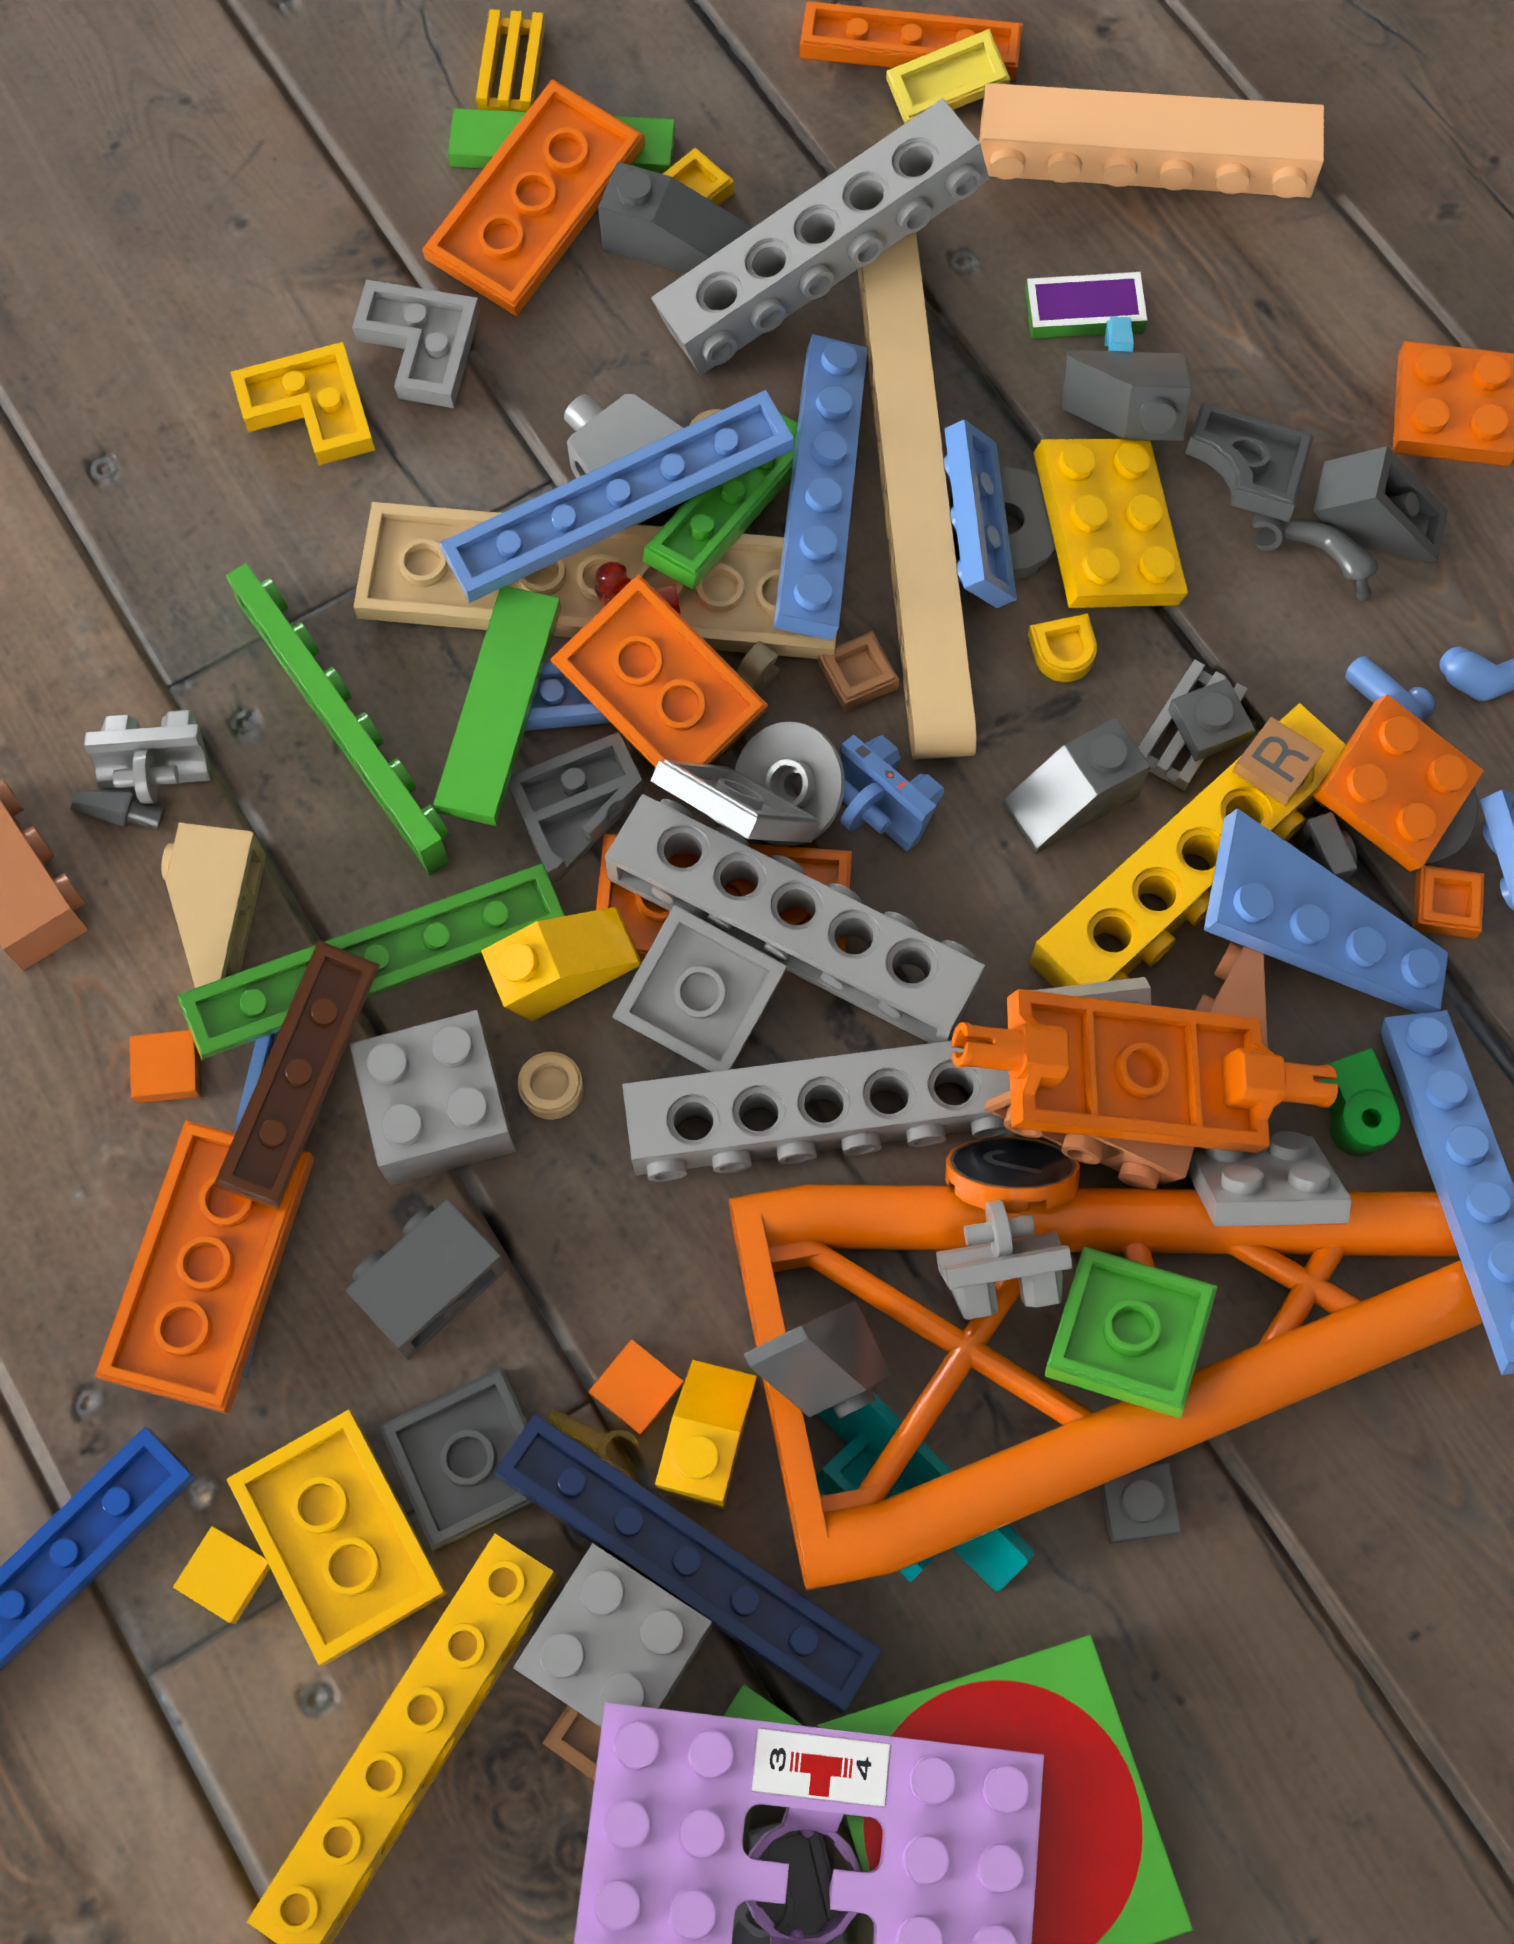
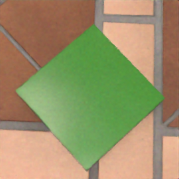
(1131, 1332)

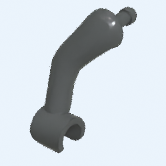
(1349, 555)

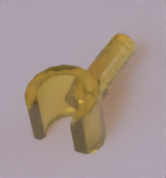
(590, 1436)

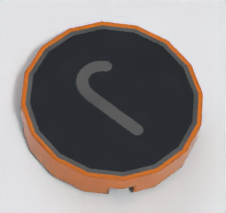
(1012, 1171)

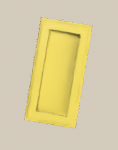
(950, 73)

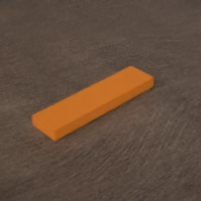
(895, 36)

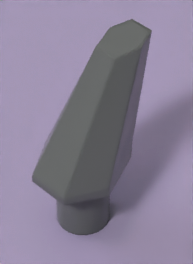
(118, 807)

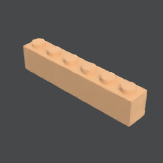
(1152, 140)

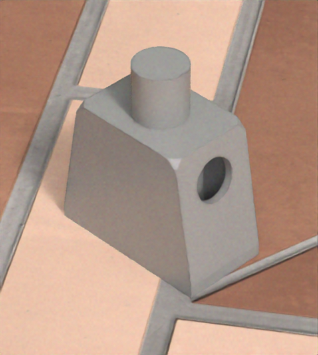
(612, 432)

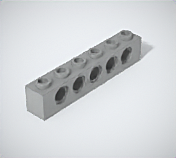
(822, 236)
(808, 950)
(787, 1089)

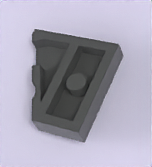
(575, 800)

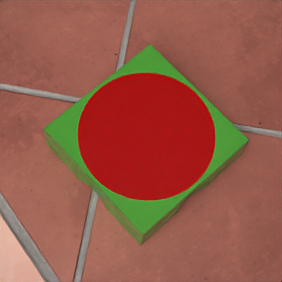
(1098, 1842)

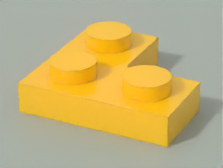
(310, 387)

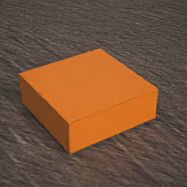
(1448, 902)
(164, 1067)
(636, 1388)

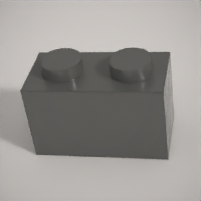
(425, 1277)

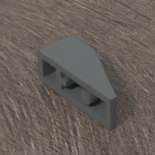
(662, 220)

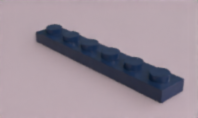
(688, 1563)

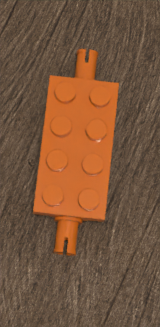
(1140, 1071)

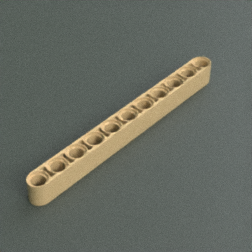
(916, 506)

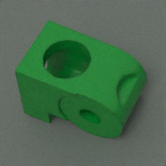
(1365, 1108)

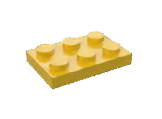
(1110, 523)
(336, 1537)

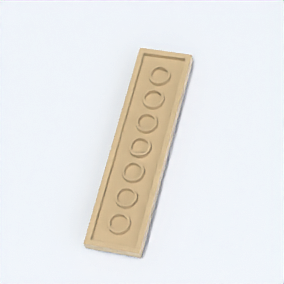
(412, 583)

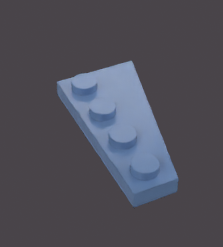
(1308, 917)

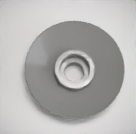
(794, 749)

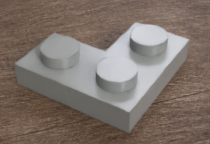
(431, 329)

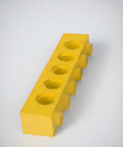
(1068, 950)
(405, 1748)

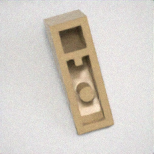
(213, 893)

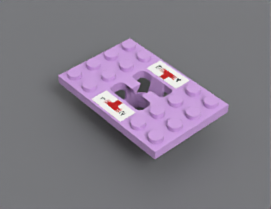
(674, 1807)

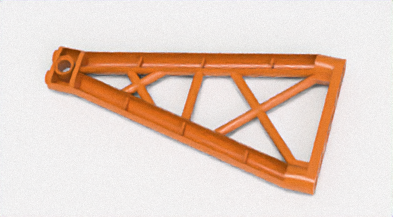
(866, 1537)

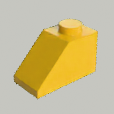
(560, 960)
(706, 1435)

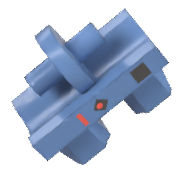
(883, 796)

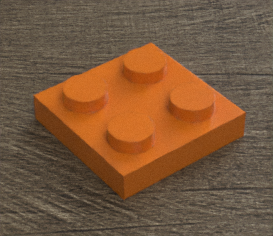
(1454, 404)
(1398, 783)

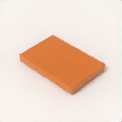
(658, 679)

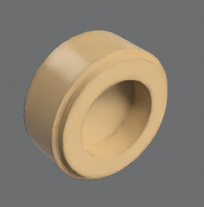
(550, 1085)

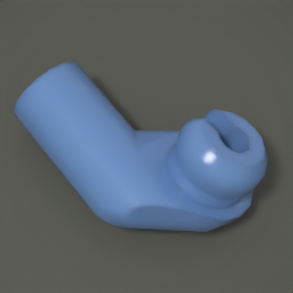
(1476, 674)
(1375, 683)

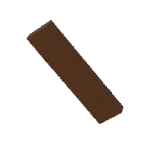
(297, 1076)

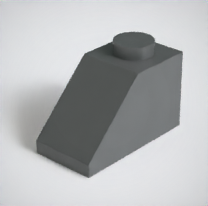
(1129, 392)
(1381, 505)
(1078, 785)
(824, 1363)

